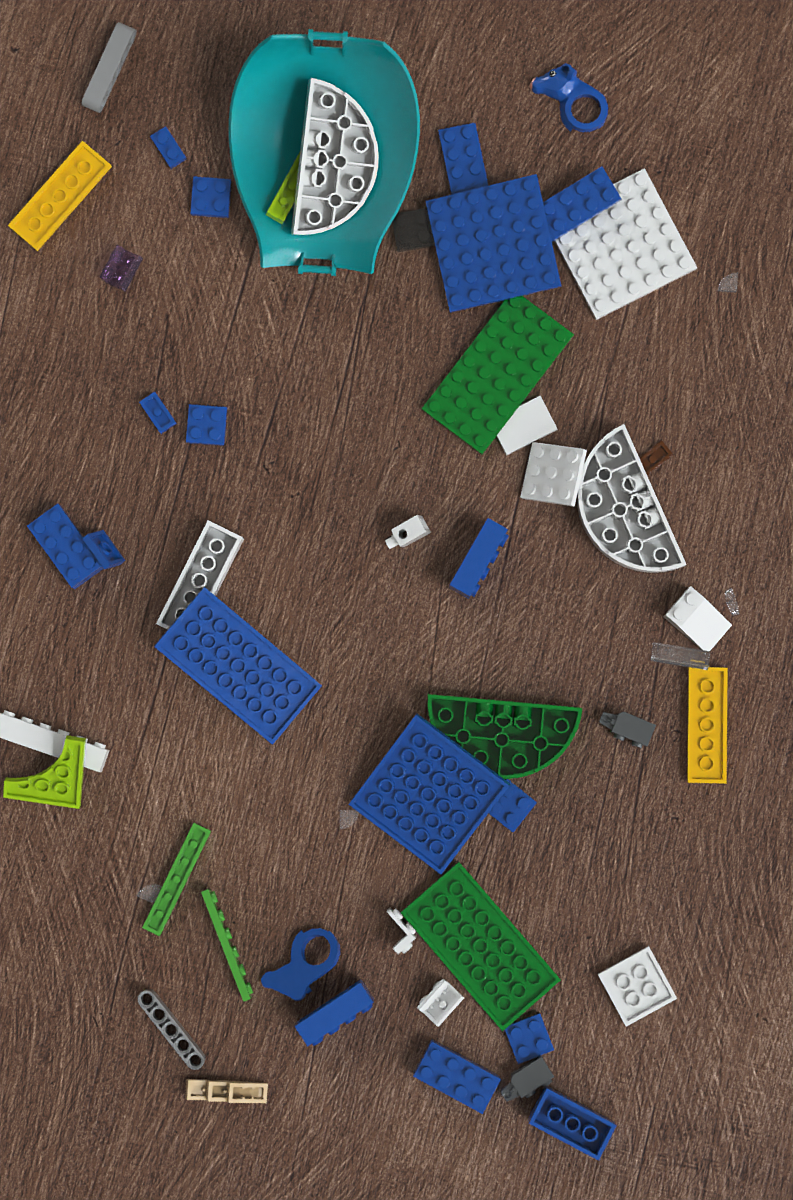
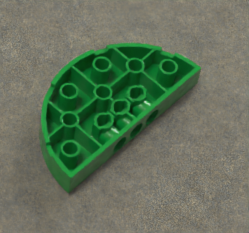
(506, 735)

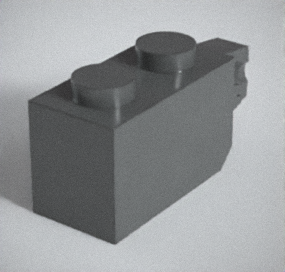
(629, 727)
(527, 1079)

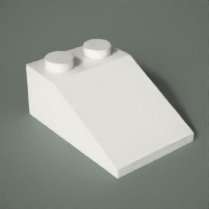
(697, 619)

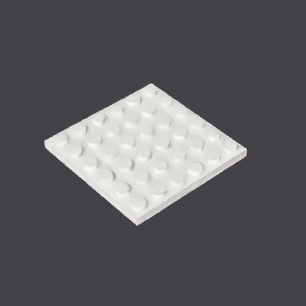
(625, 249)

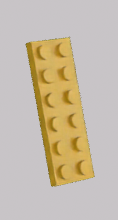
(59, 196)
(707, 725)

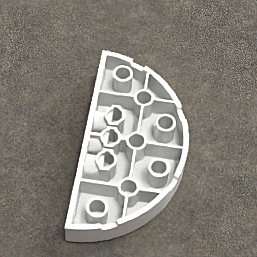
(335, 160)
(622, 508)

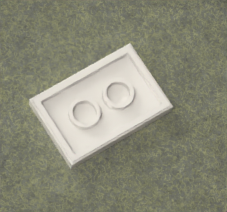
(526, 426)

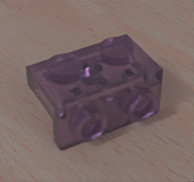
(120, 268)

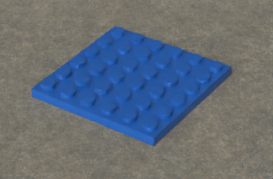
(493, 243)
(429, 794)

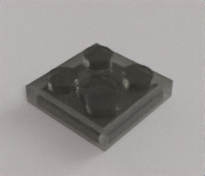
(412, 230)

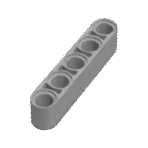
(109, 67)
(180, 1034)

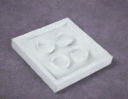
(553, 474)
(637, 986)

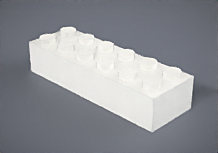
(204, 568)

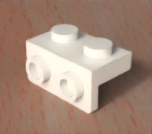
(440, 1002)

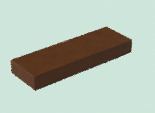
(655, 457)

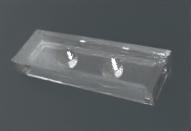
(680, 656)

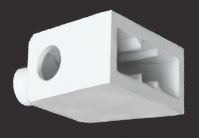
(415, 528)

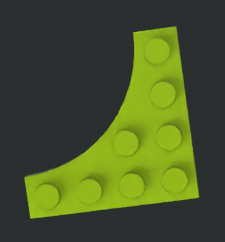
(57, 784)

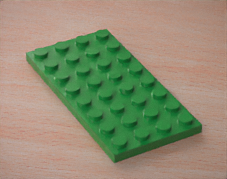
(497, 372)
(480, 946)

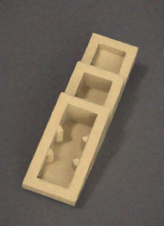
(226, 1091)

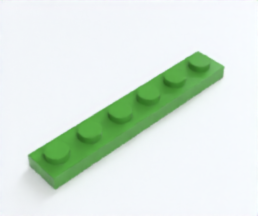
(176, 879)
(224, 936)

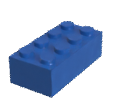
(65, 546)
(478, 558)
(334, 1012)
(457, 1076)
(572, 1122)

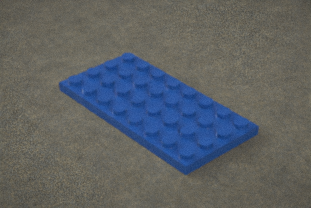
(237, 665)

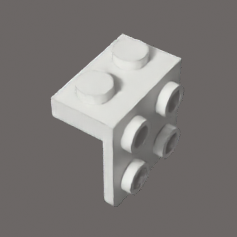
(405, 943)

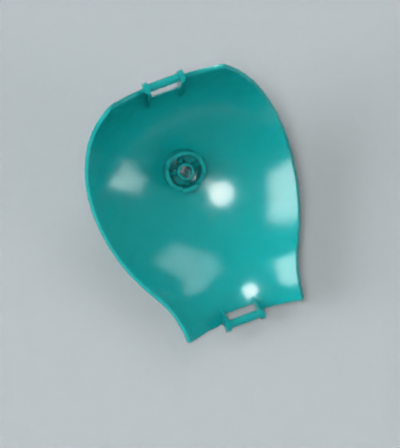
(267, 138)

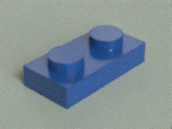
(168, 147)
(157, 412)

